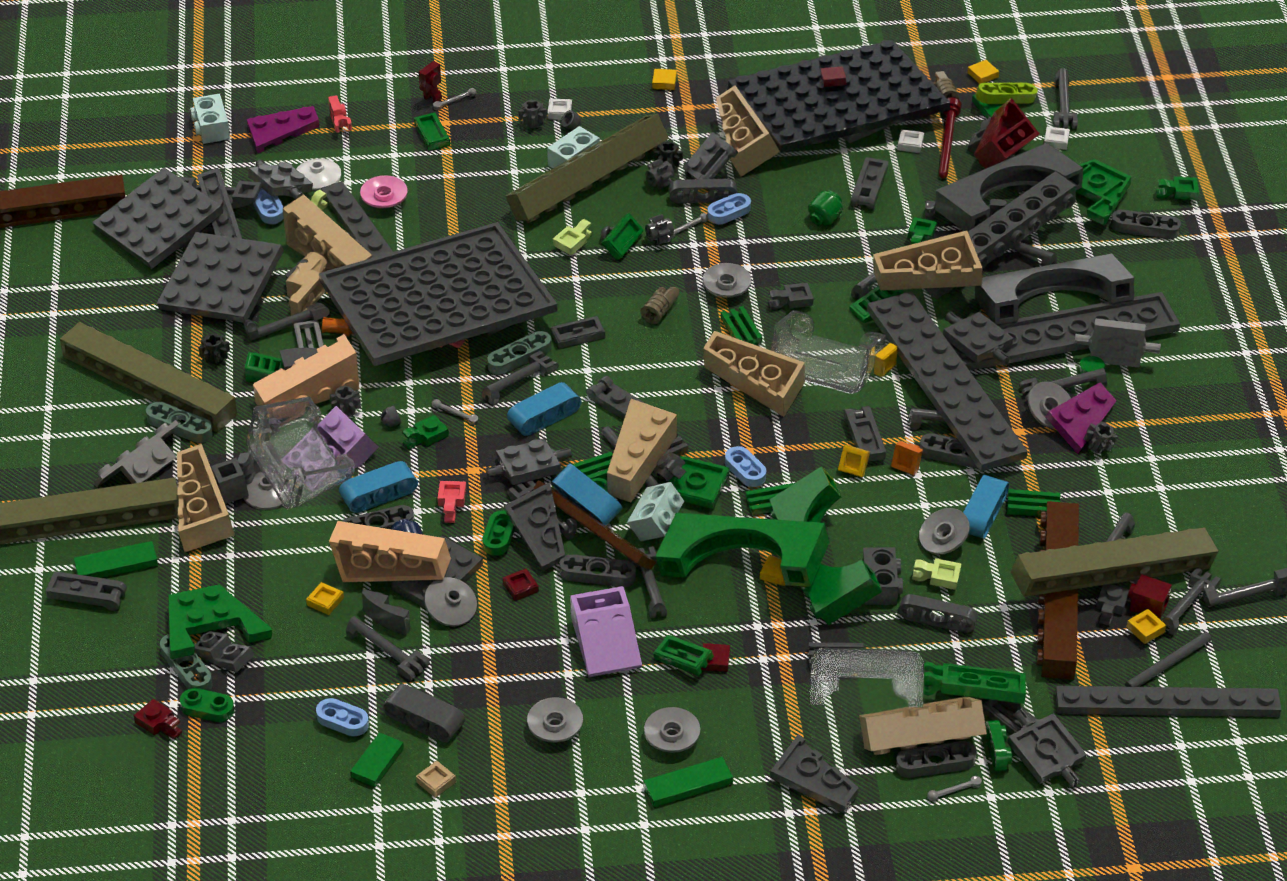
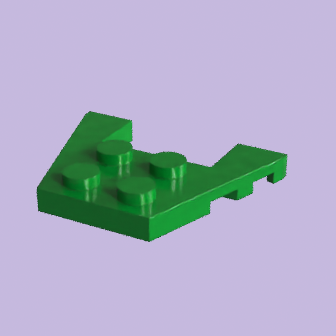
(1104, 187)
(206, 611)

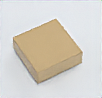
(436, 779)

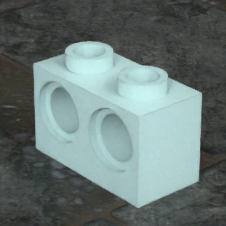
(210, 118)
(570, 146)
(655, 511)

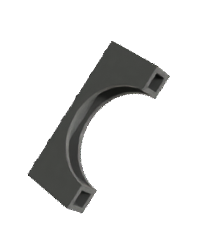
(963, 199)
(1097, 275)

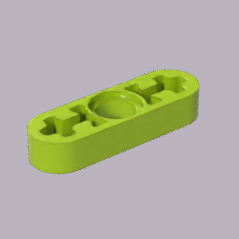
(1001, 92)

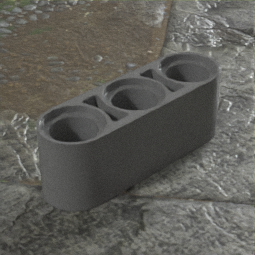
(423, 713)

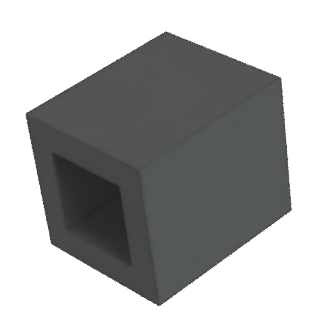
(230, 480)

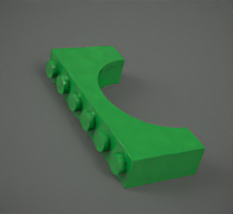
(697, 536)
(834, 589)

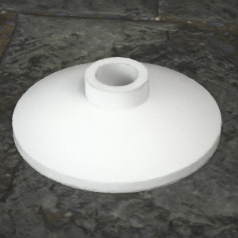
(320, 172)

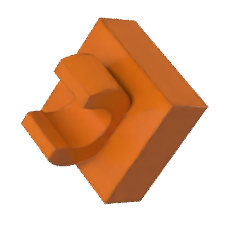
(907, 457)

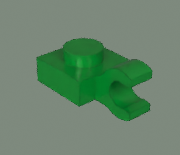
(1181, 187)
(921, 230)
(427, 431)

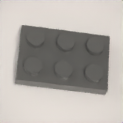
(461, 566)

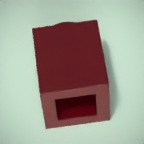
(1150, 595)

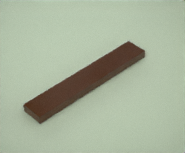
(600, 529)

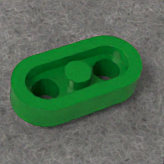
(498, 533)
(203, 705)
(996, 739)

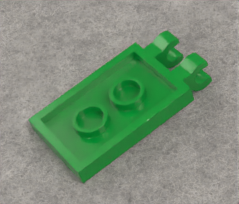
(975, 682)

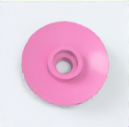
(383, 191)

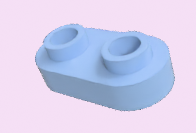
(268, 207)
(729, 208)
(745, 466)
(345, 717)

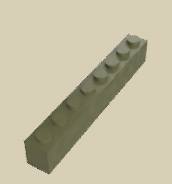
(587, 167)
(147, 375)
(88, 510)
(1113, 561)

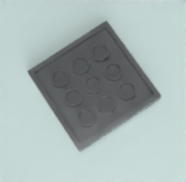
(157, 217)
(220, 277)

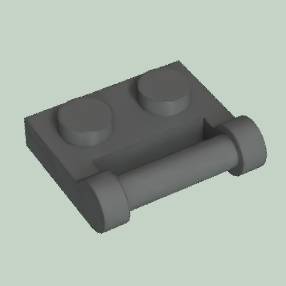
(710, 158)

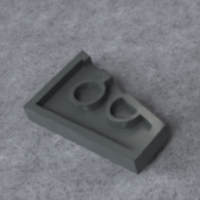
(538, 525)
(812, 776)

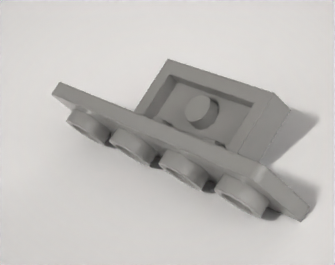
(145, 461)

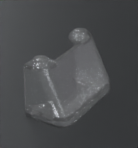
(827, 361)
(293, 452)
(901, 666)

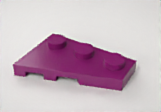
(275, 127)
(1077, 414)

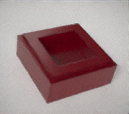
(833, 76)
(520, 584)
(721, 657)

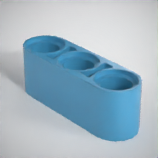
(544, 409)
(378, 486)
(586, 494)
(985, 505)

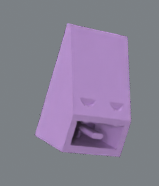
(346, 437)
(605, 631)

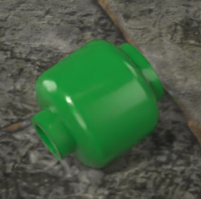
(825, 208)

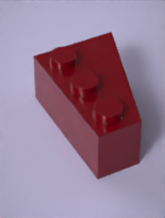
(1005, 135)

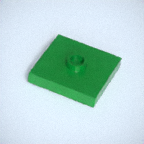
(701, 482)

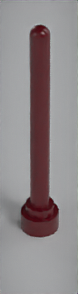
(955, 109)

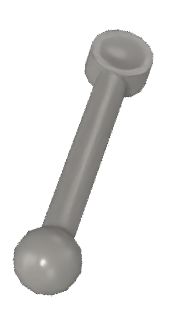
(438, 105)
(703, 217)
(472, 419)
(975, 782)

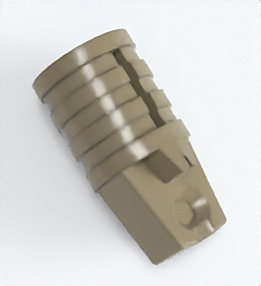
(945, 85)

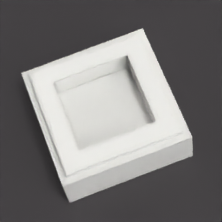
(558, 107)
(1057, 137)
(910, 141)

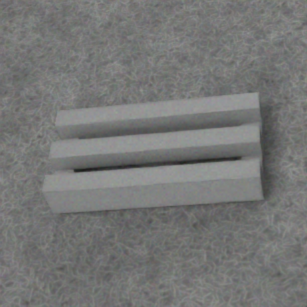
(297, 326)

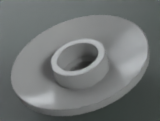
(726, 280)
(1044, 398)
(262, 494)
(944, 531)
(446, 610)
(555, 719)
(672, 729)

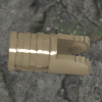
(659, 304)

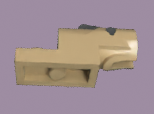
(304, 283)

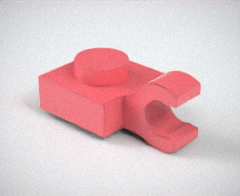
(338, 114)
(451, 495)

